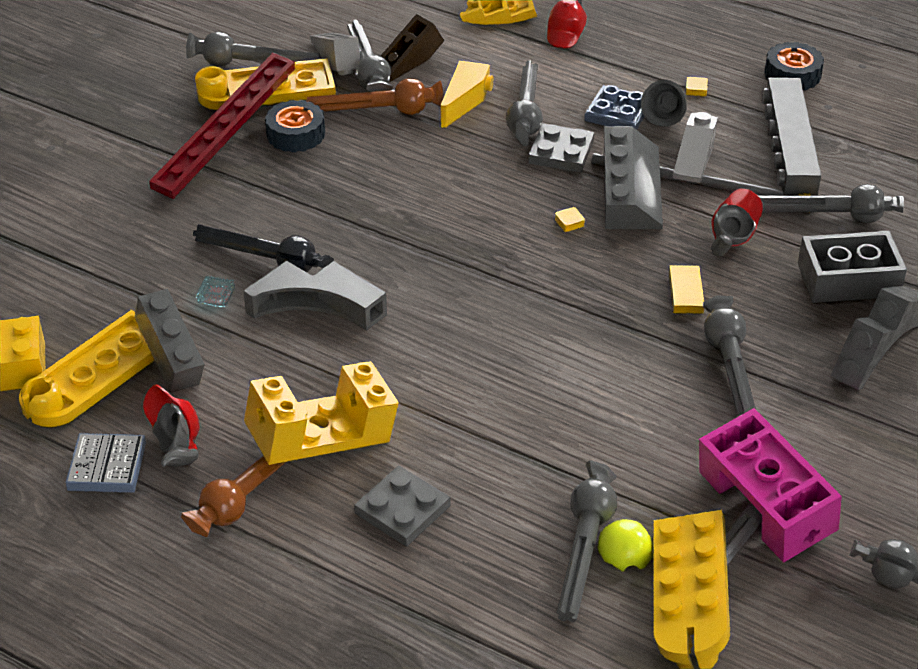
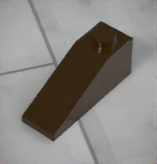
(412, 46)

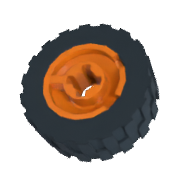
(795, 61)
(295, 125)

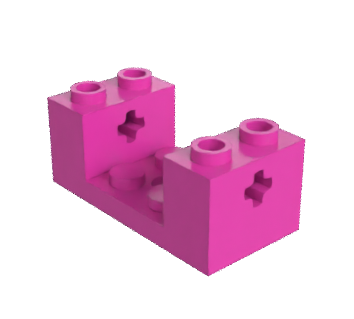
(794, 502)

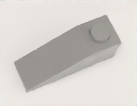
(340, 50)
(695, 147)

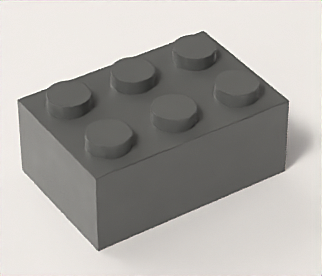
(850, 265)

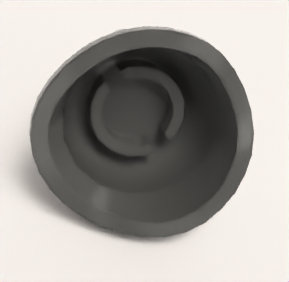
(664, 103)

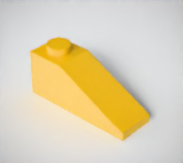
(465, 90)

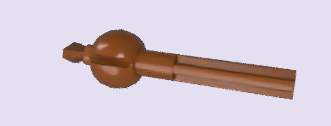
(409, 98)
(225, 500)

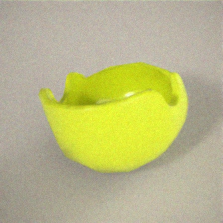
(625, 544)

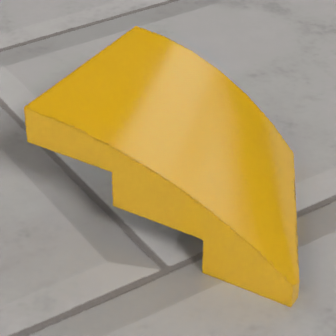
(498, 11)

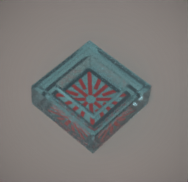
(215, 291)

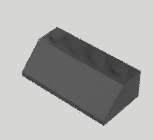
(631, 180)

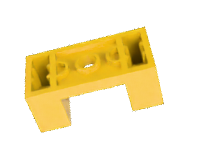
(354, 418)

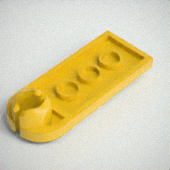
(307, 80)
(86, 374)
(691, 588)

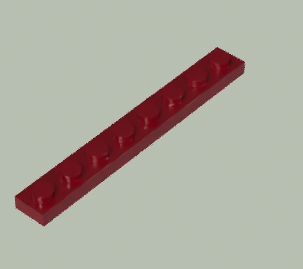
(221, 126)

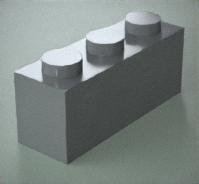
(169, 340)

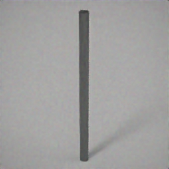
(708, 181)

